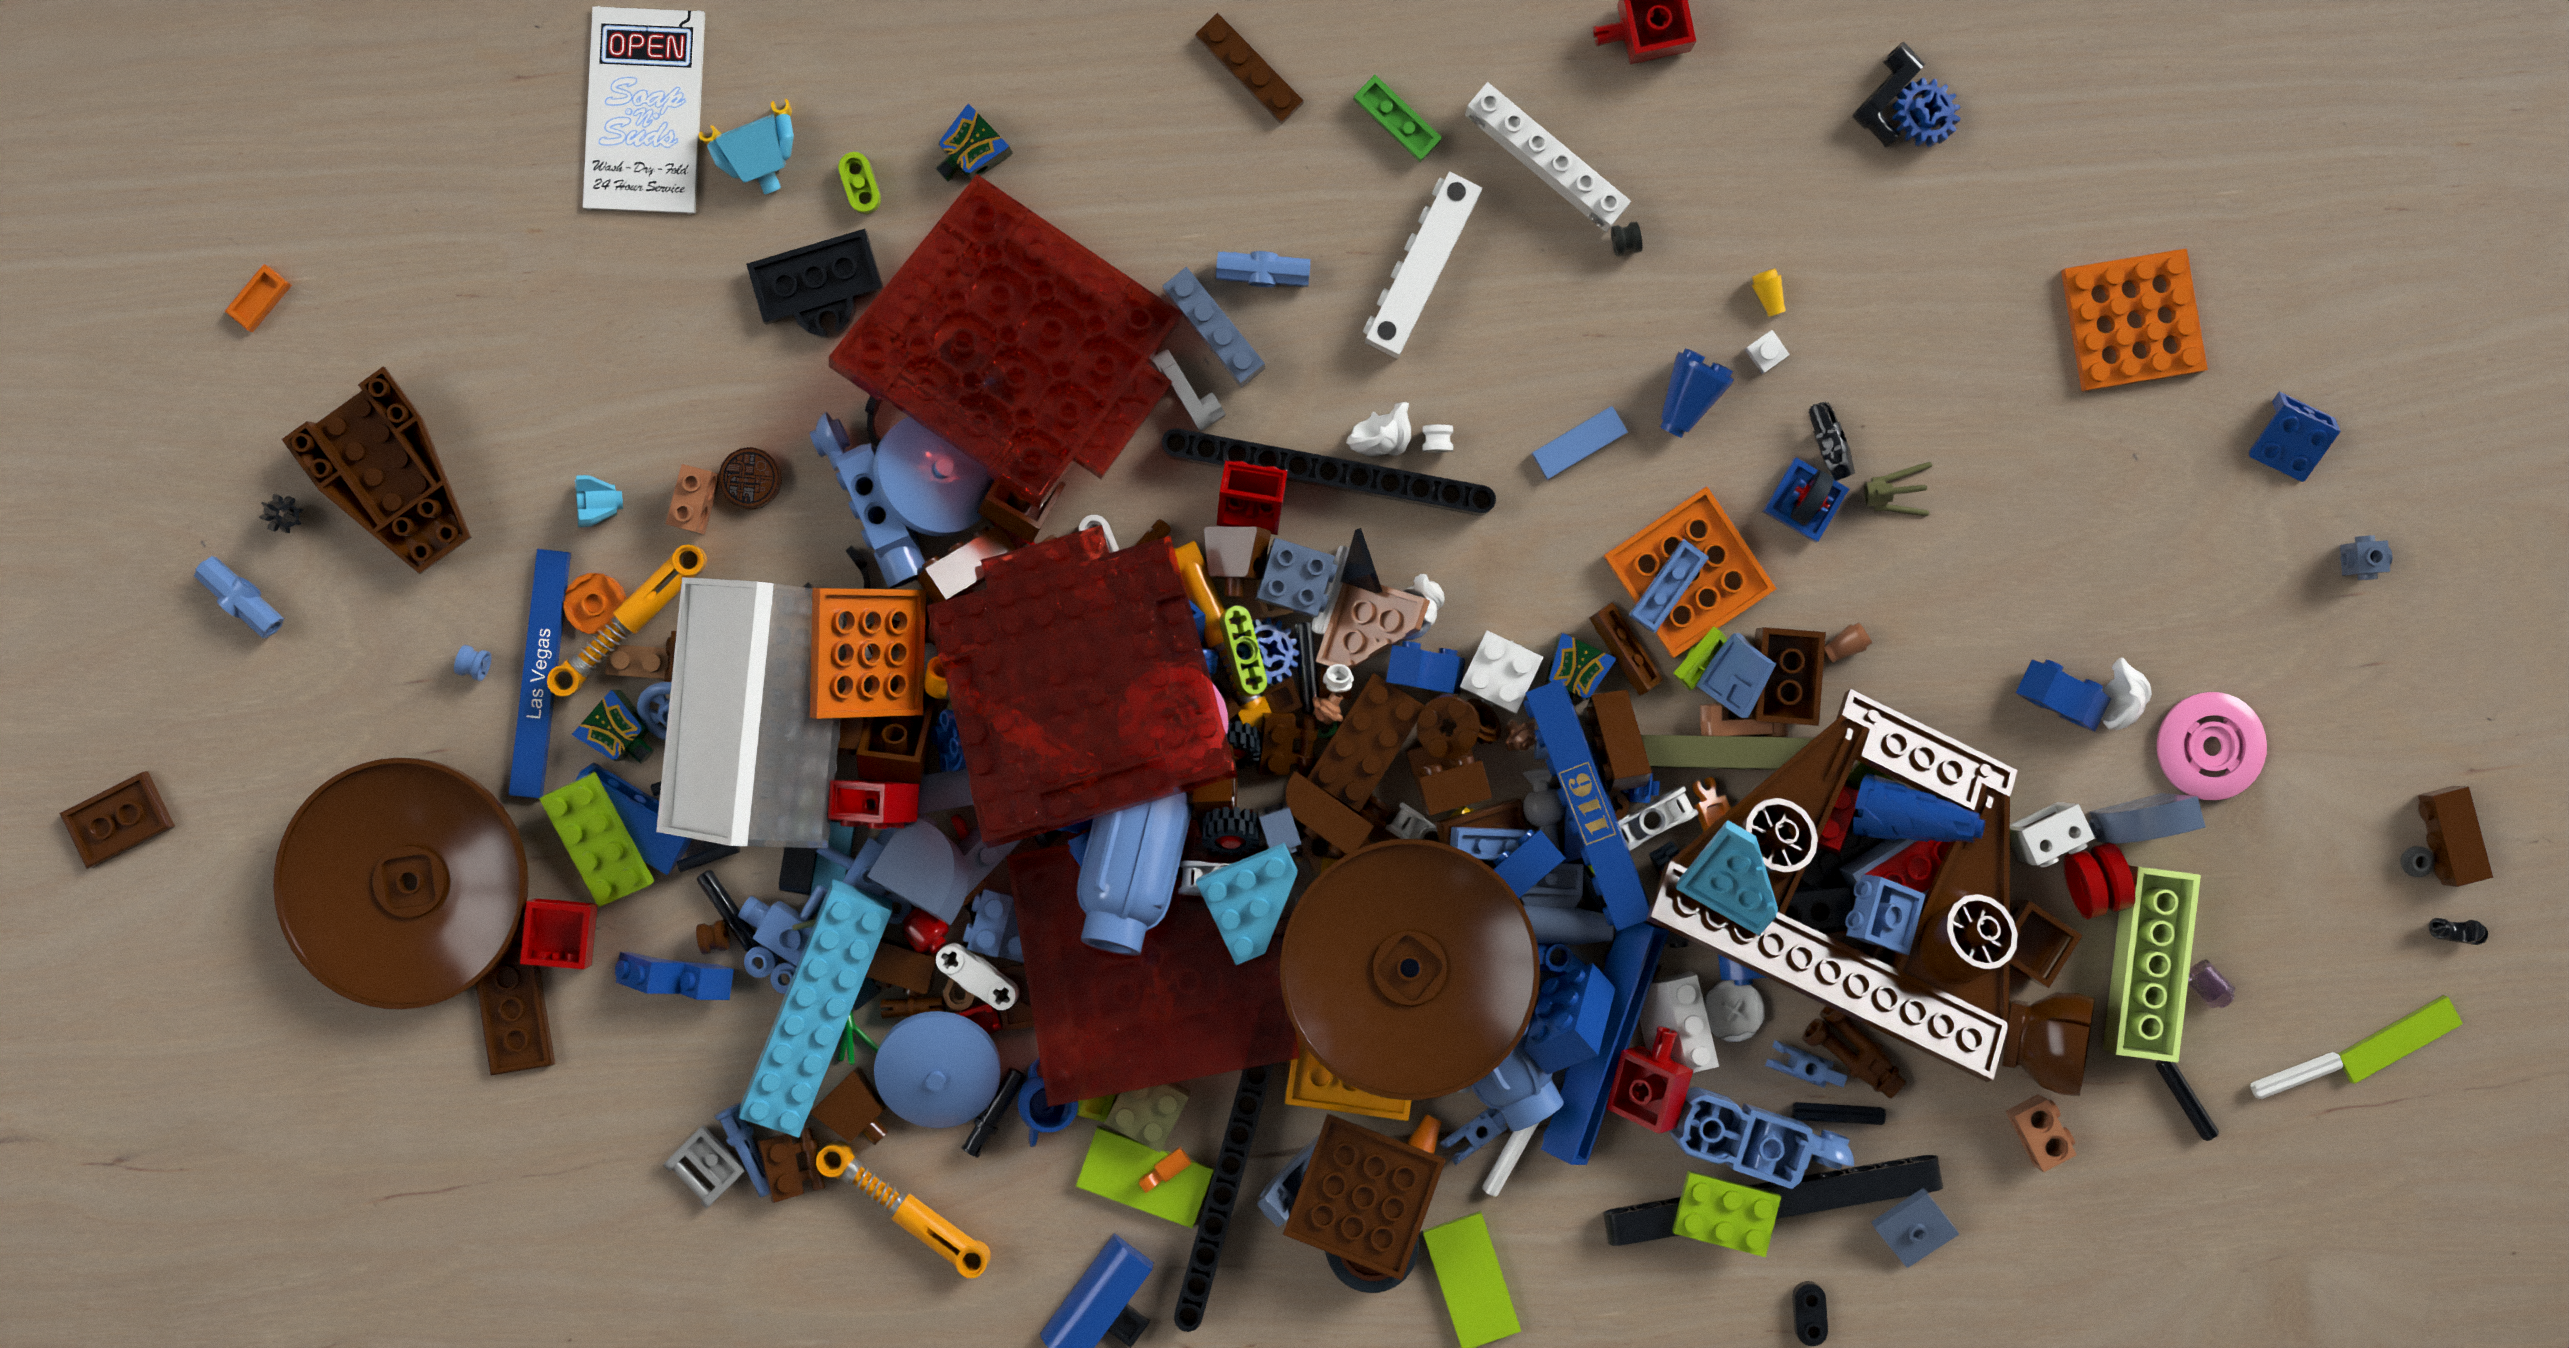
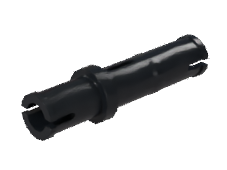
(991, 1116)

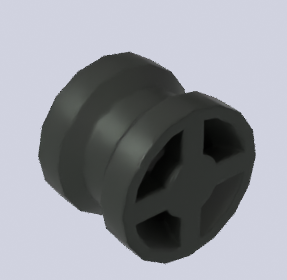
(1626, 239)

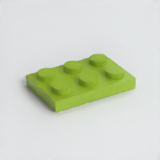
(1726, 1213)

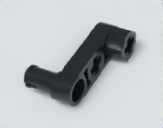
(1904, 66)

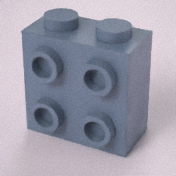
(1296, 578)

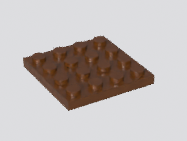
(1364, 1196)

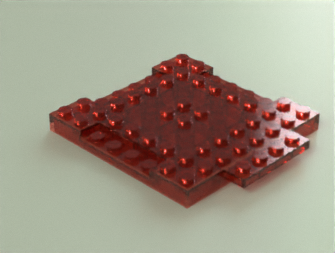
(1013, 344)
(1078, 685)
(1146, 1018)

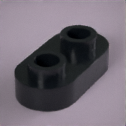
(1810, 1314)

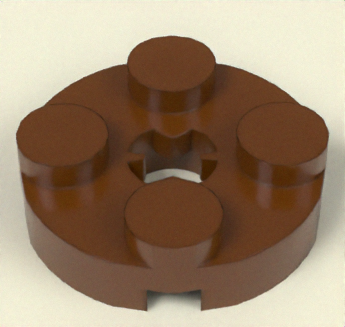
(1463, 736)

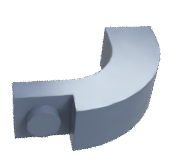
(1281, 1191)

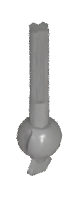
(1543, 804)

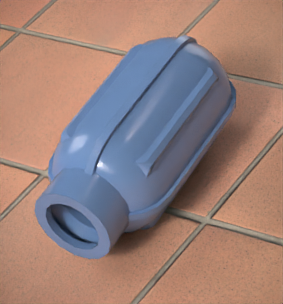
(1131, 872)
(1519, 1089)

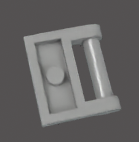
(712, 1160)

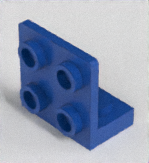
(2295, 437)

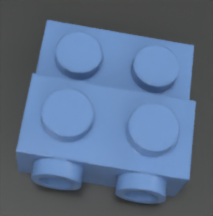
(1885, 914)
(995, 926)

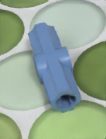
(1263, 269)
(238, 597)

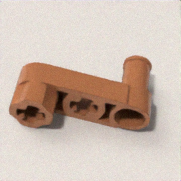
(1715, 722)

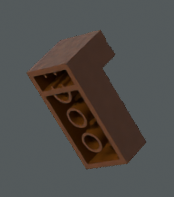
(1445, 782)

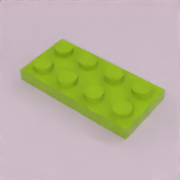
(596, 839)

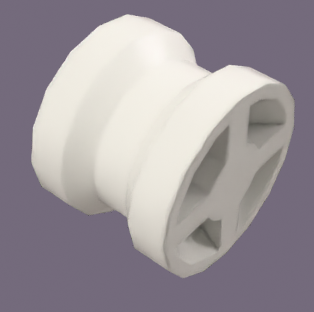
(1437, 438)

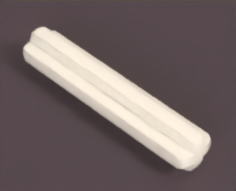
(1321, 622)
(2296, 1075)
(1507, 1160)

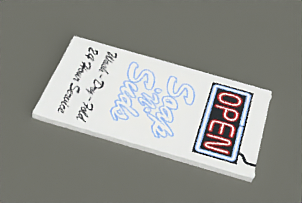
(643, 110)

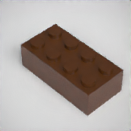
(1366, 742)

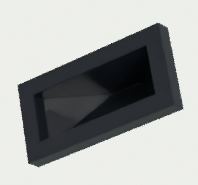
(1359, 567)

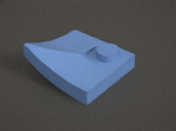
(1737, 675)

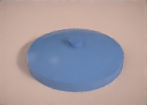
(928, 480)
(937, 1069)

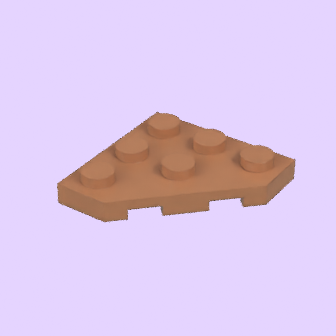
(1369, 624)

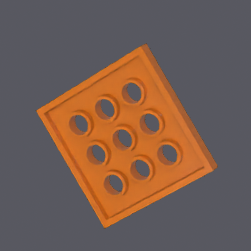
(2177, 298)
(1736, 558)
(855, 636)

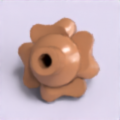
(1327, 708)
(1520, 736)

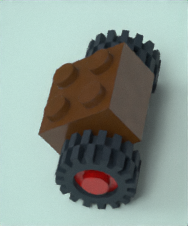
(1215, 805)

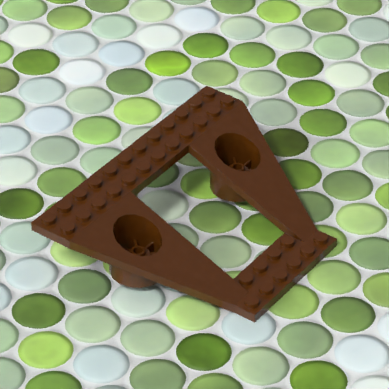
(1936, 993)

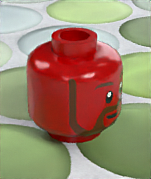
(924, 931)

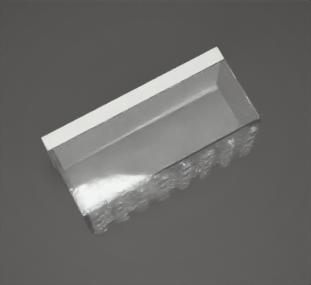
(739, 727)

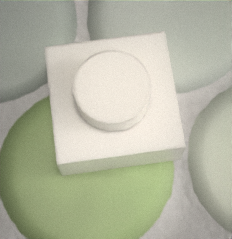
(1767, 351)

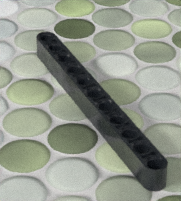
(1344, 469)
(1811, 1195)
(1219, 1208)

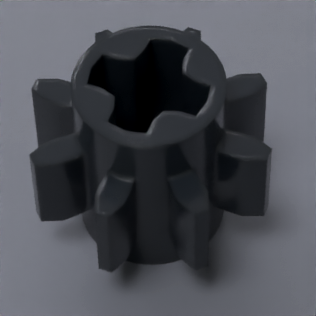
(272, 510)

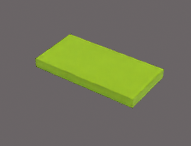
(1119, 1162)
(1471, 1280)

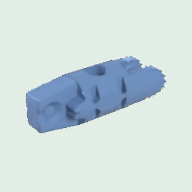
(1818, 1073)
(1494, 1125)

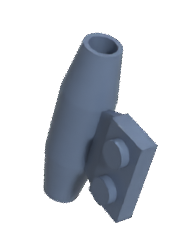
(1554, 912)

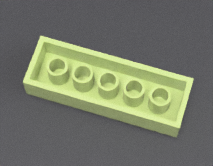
(2152, 966)

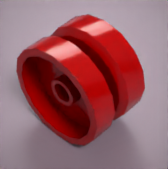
(2099, 880)

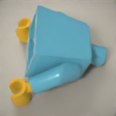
(754, 148)

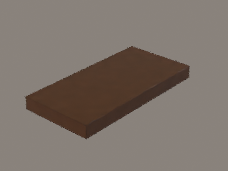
(515, 1016)

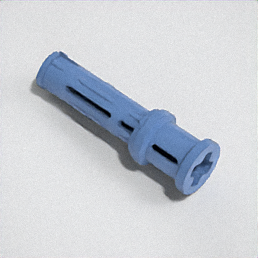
(740, 1135)

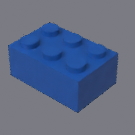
(1570, 1019)

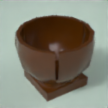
(2051, 1040)

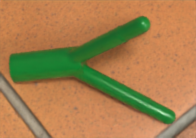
(847, 1040)

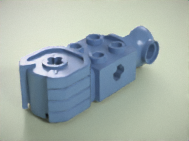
(1754, 1139)

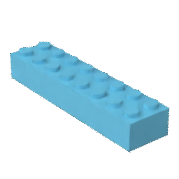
(815, 1008)

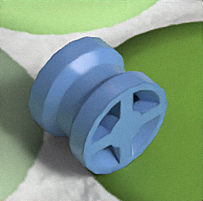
(472, 662)

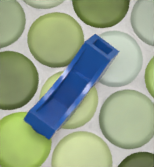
(667, 976)

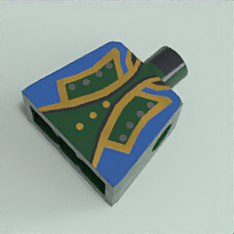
(971, 146)
(1578, 665)
(615, 729)

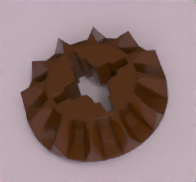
(1489, 723)

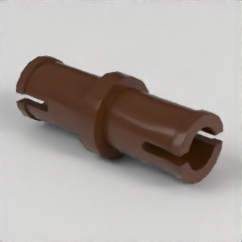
(910, 1006)

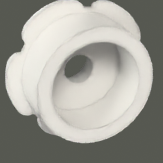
(1338, 678)

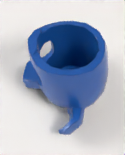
(1035, 1110)

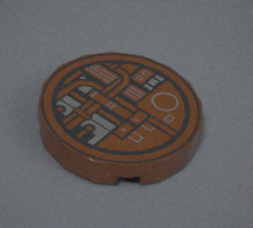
(750, 478)

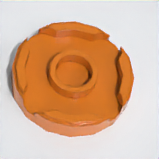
(592, 601)

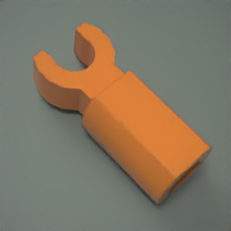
(1165, 1169)

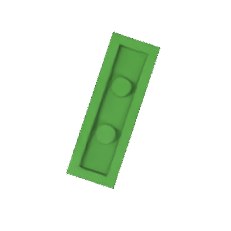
(1397, 118)

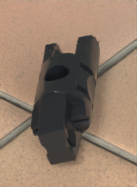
(1831, 440)

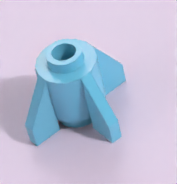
(595, 500)

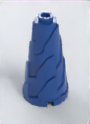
(1901, 812)

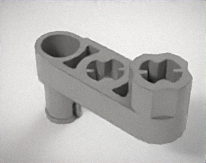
(1202, 411)

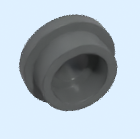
(2408, 861)

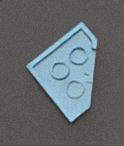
(1732, 879)
(1249, 899)

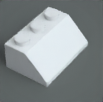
(1679, 1005)

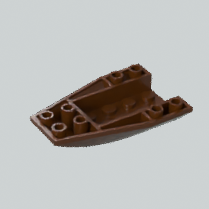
(384, 472)

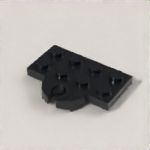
(816, 282)

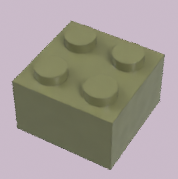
(1148, 1113)

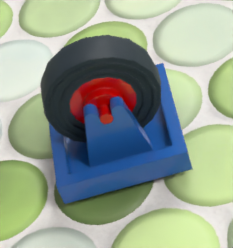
(1805, 499)

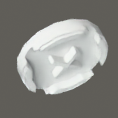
(1734, 1010)

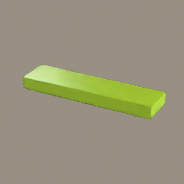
(2399, 1039)

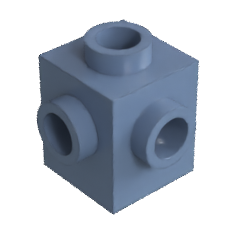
(2365, 557)

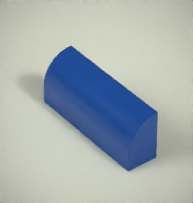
(640, 818)
(1098, 1296)

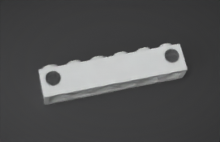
(1546, 157)
(1423, 264)

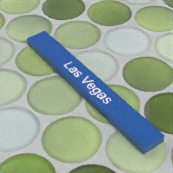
(540, 658)

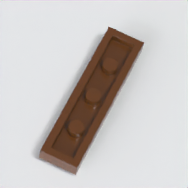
(1249, 68)

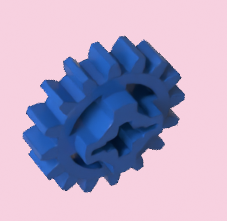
(1923, 113)
(1278, 649)

